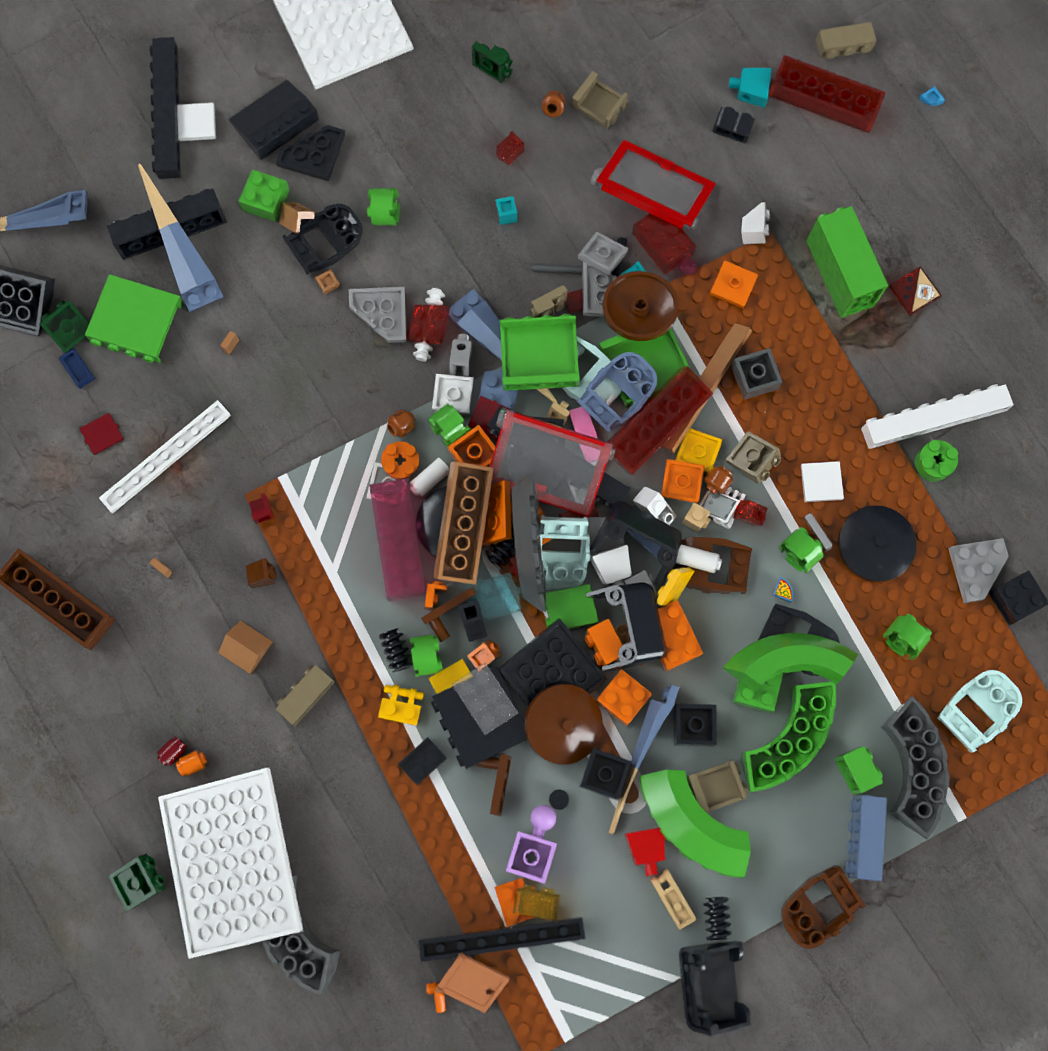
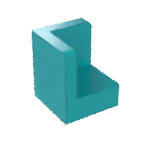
(506, 210)

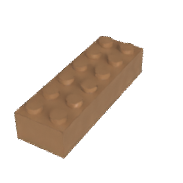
(463, 522)

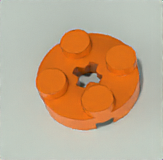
(393, 452)

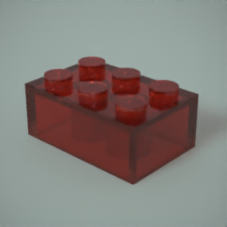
(663, 242)

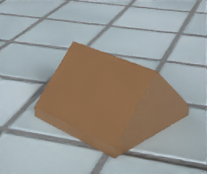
(244, 646)

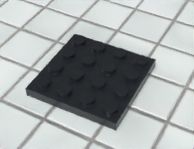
(551, 660)

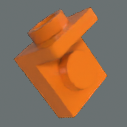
(431, 597)
(485, 653)

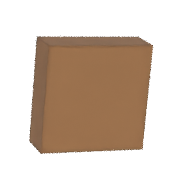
(327, 281)
(229, 342)
(161, 567)

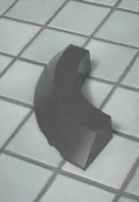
(528, 542)
(923, 767)
(304, 957)

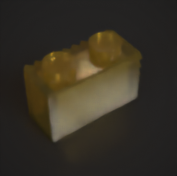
(536, 903)

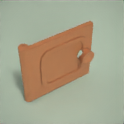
(469, 980)

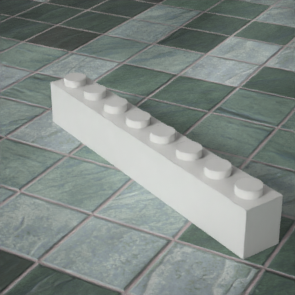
(936, 416)

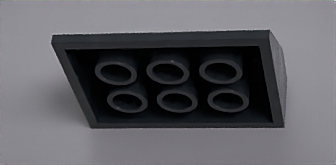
(274, 119)
(24, 299)

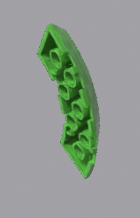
(788, 654)
(797, 741)
(691, 827)

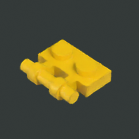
(400, 711)

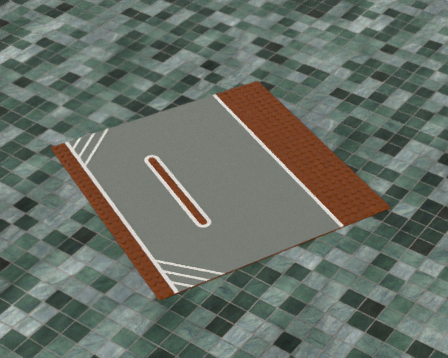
(796, 829)

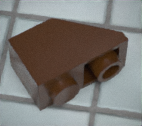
(260, 573)

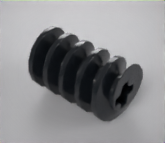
(501, 551)
(395, 649)
(717, 918)

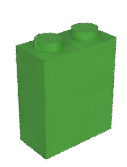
(571, 607)

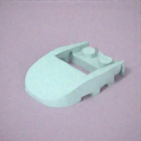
(608, 389)
(565, 568)
(996, 698)

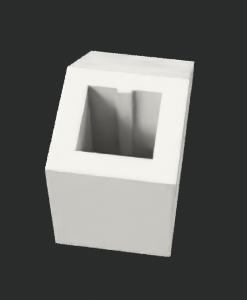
(754, 225)
(654, 505)

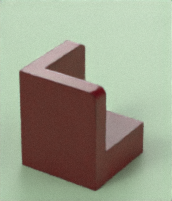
(261, 509)

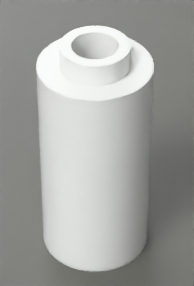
(429, 477)
(698, 559)

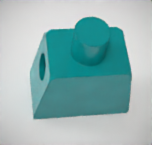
(752, 85)

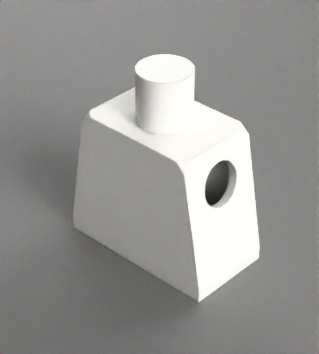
(612, 564)

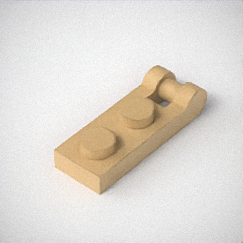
(673, 900)

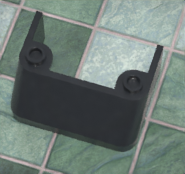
(624, 517)
(642, 622)

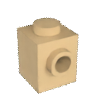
(696, 518)

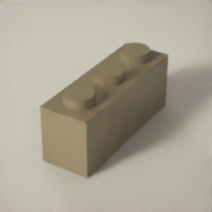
(845, 40)
(304, 695)

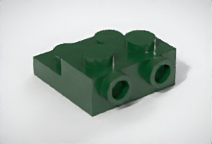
(492, 62)
(65, 325)
(137, 881)

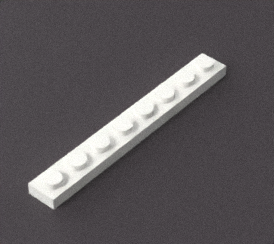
(164, 456)

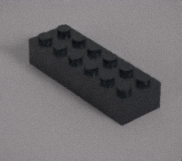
(141, 231)

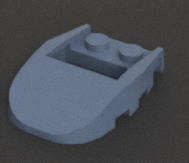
(633, 376)

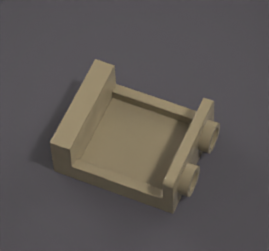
(599, 101)
(718, 786)

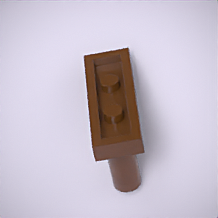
(433, 617)
(503, 766)

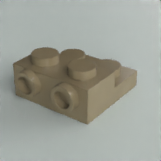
(549, 302)
(754, 457)

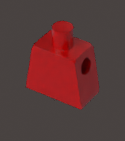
(647, 848)

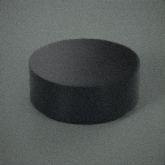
(559, 799)

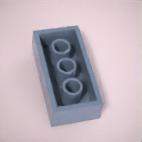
(866, 837)

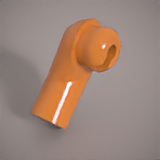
(439, 998)

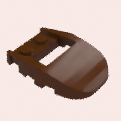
(737, 570)
(803, 920)

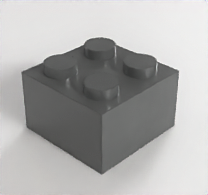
(756, 373)

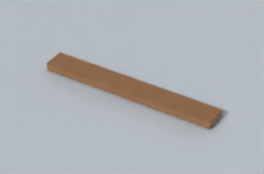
(712, 375)

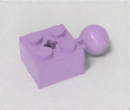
(542, 819)

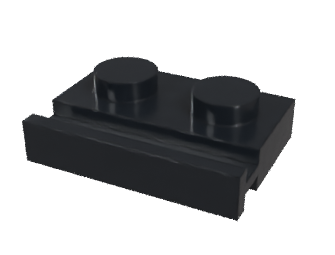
(422, 761)

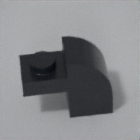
(472, 620)

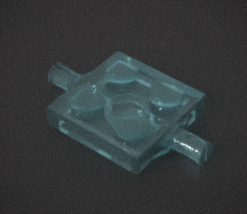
(497, 596)

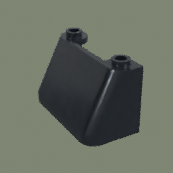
(711, 988)

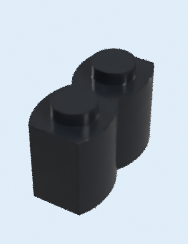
(733, 124)

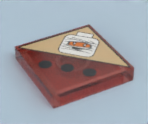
(915, 291)

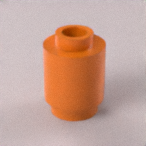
(191, 763)

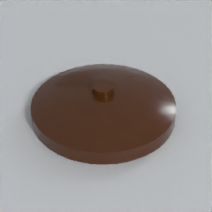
(640, 306)
(563, 724)

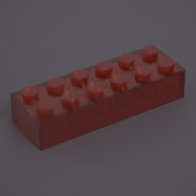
(826, 94)
(659, 419)

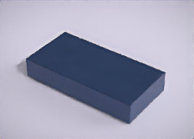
(76, 368)

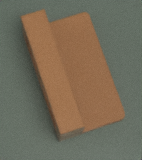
(292, 213)

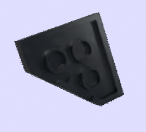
(313, 153)

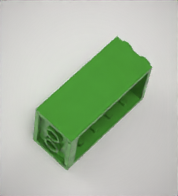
(846, 261)

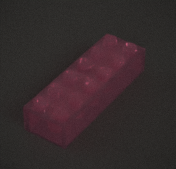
(397, 540)

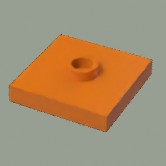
(733, 284)
(682, 481)

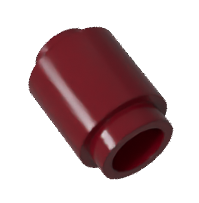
(171, 751)

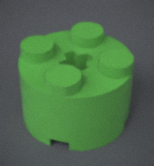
(384, 206)
(448, 424)
(946, 457)
(802, 550)
(907, 636)
(424, 655)

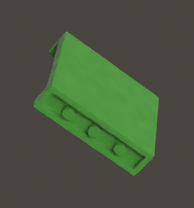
(132, 318)
(539, 352)
(661, 353)

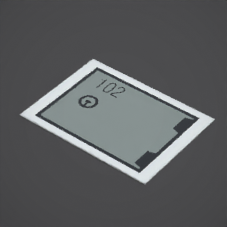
(719, 505)

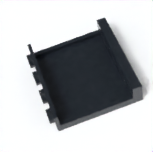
(467, 735)

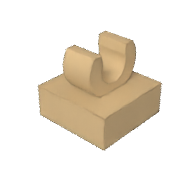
(559, 411)

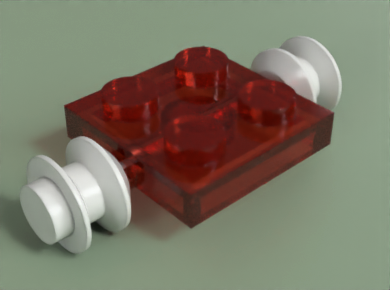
(428, 324)

